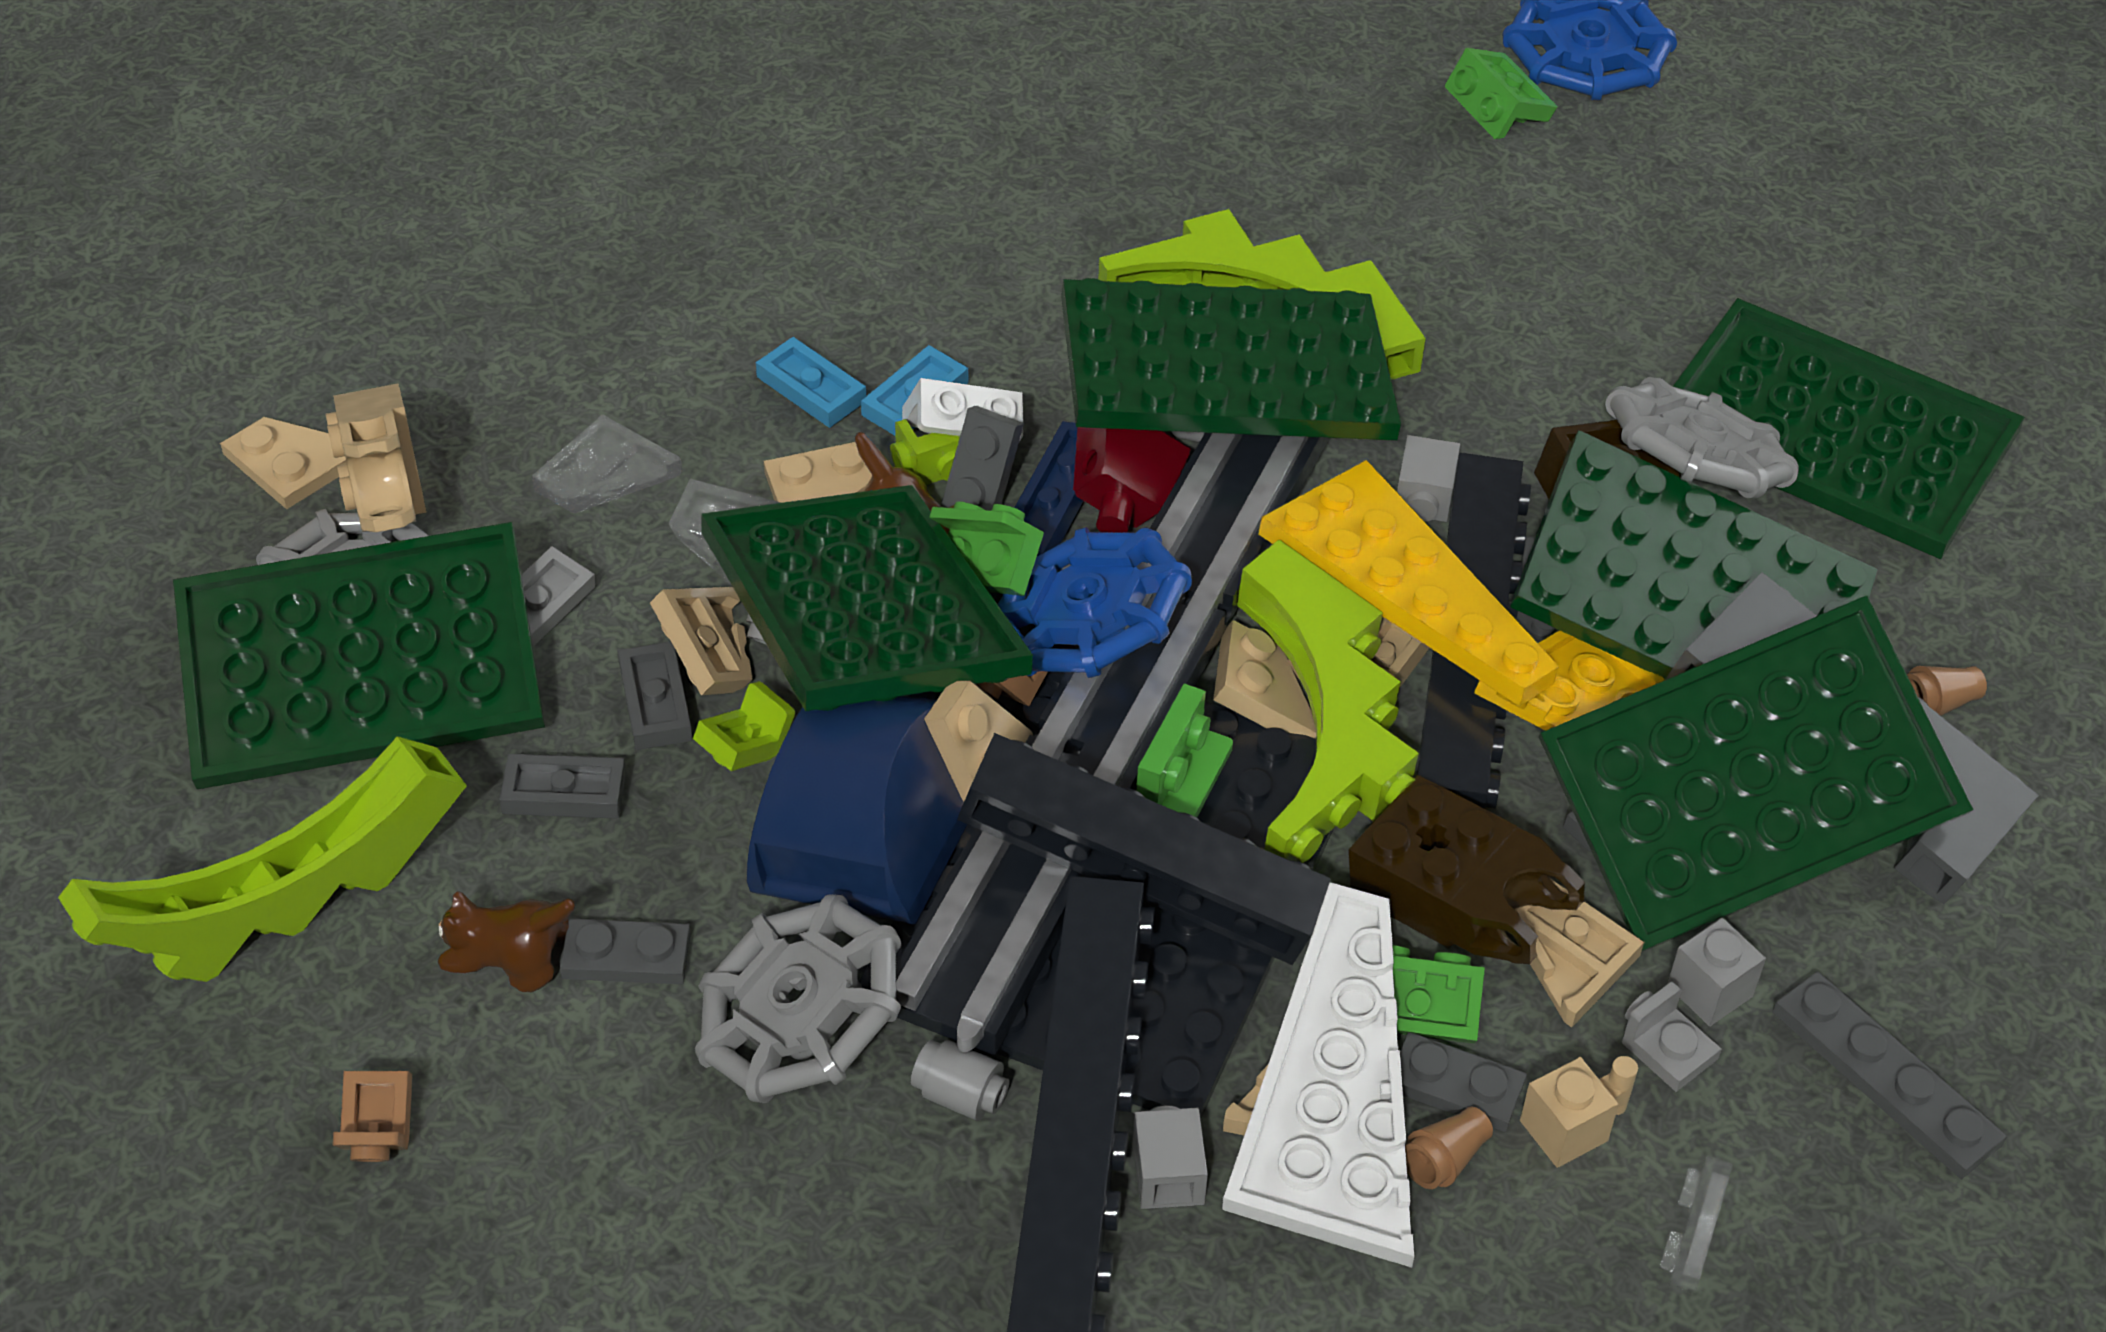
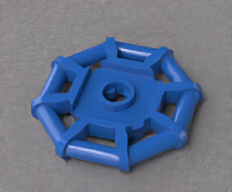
(1609, 44)
(1068, 614)

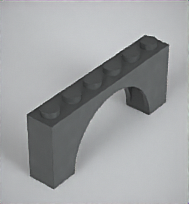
(1938, 858)

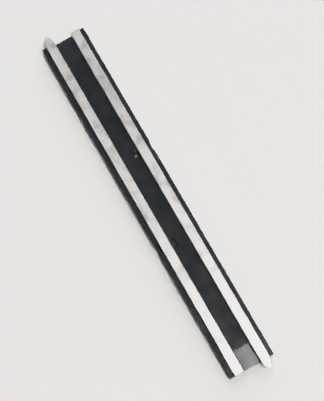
(1007, 905)

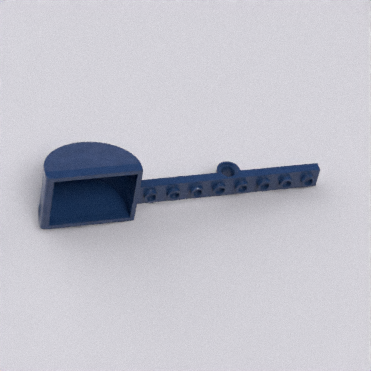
(862, 789)

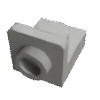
(1667, 1038)

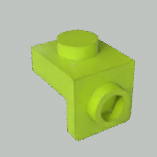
(926, 455)
(749, 733)

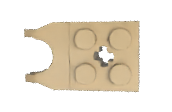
(380, 458)

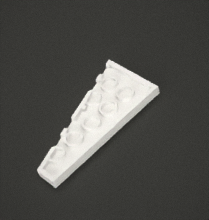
(1330, 1111)

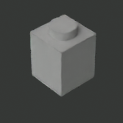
(1428, 476)
(1716, 971)
(1169, 1157)

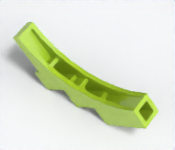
(1221, 255)
(1331, 644)
(206, 914)

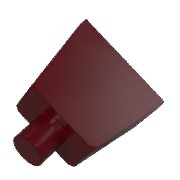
(1126, 473)

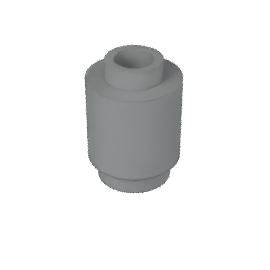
(960, 1080)

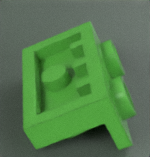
(1497, 91)
(993, 543)
(1183, 756)
(1437, 996)

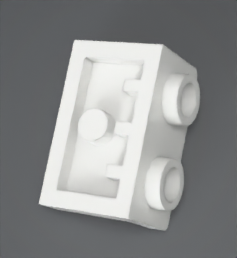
(943, 405)

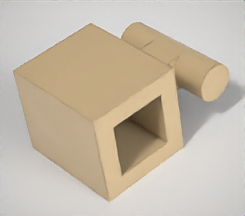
(1575, 1109)

